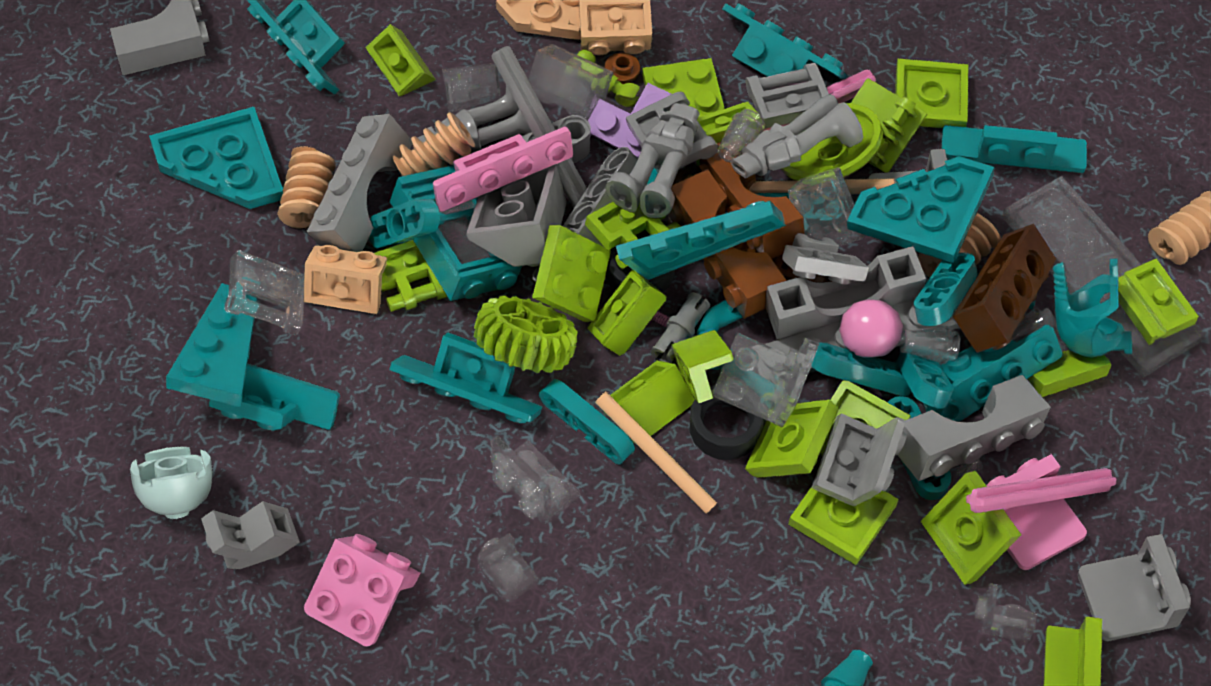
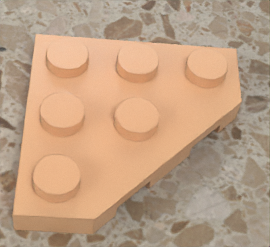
(543, 17)

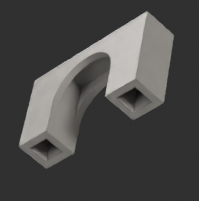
(162, 39)

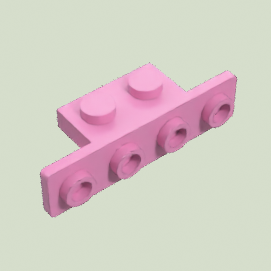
(500, 166)

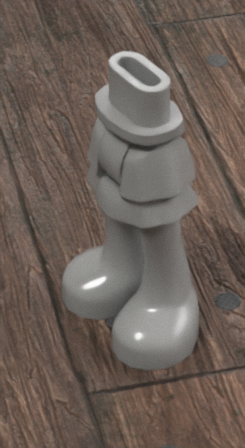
(493, 111)
(787, 143)
(665, 145)

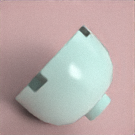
(172, 480)

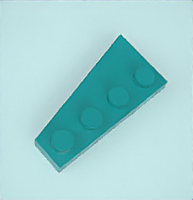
(695, 241)
(215, 354)

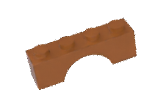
(740, 197)
(740, 273)

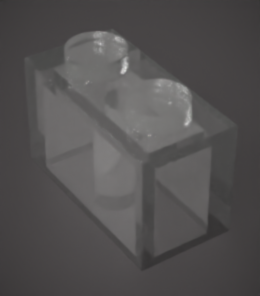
(568, 80)

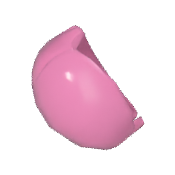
(871, 328)

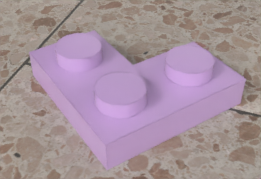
(610, 124)

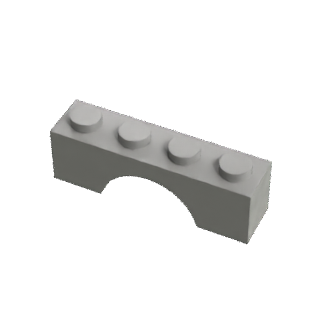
(343, 212)
(807, 305)
(938, 444)

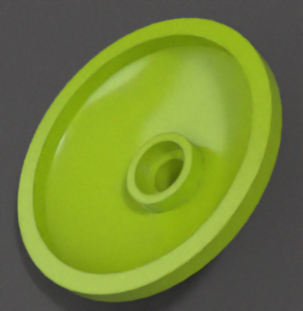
(833, 154)

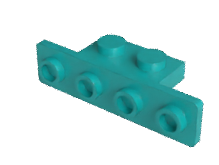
(306, 35)
(772, 53)
(1015, 147)
(977, 372)
(471, 374)
(278, 399)

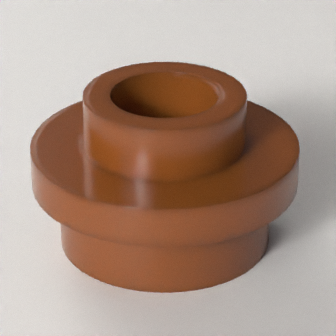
(627, 74)

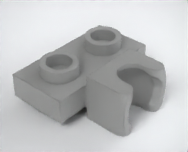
(818, 257)

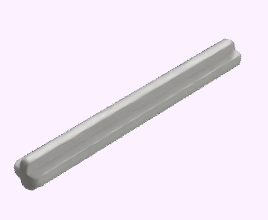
(536, 116)

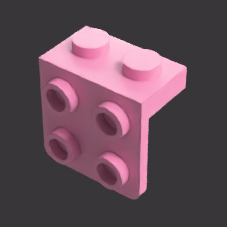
(1044, 526)
(358, 588)

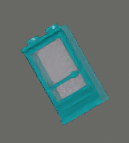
(456, 262)

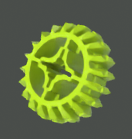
(525, 334)

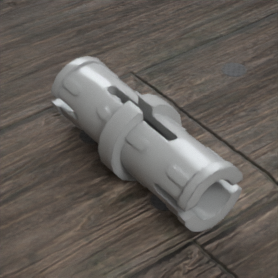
(680, 326)

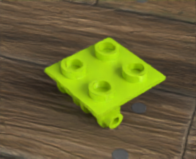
(898, 121)

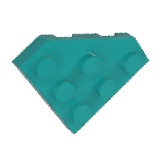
(222, 157)
(925, 208)

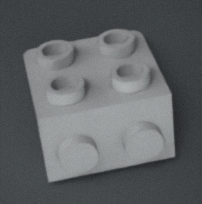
(859, 459)
(1136, 591)

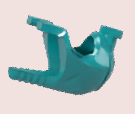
(1084, 320)

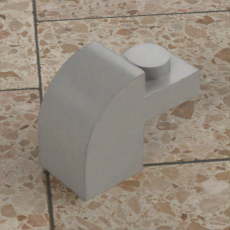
(253, 537)

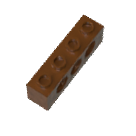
(1005, 289)

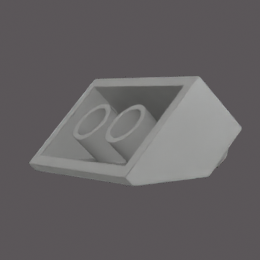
(517, 217)

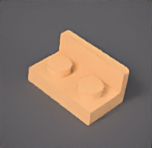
(615, 26)
(344, 278)

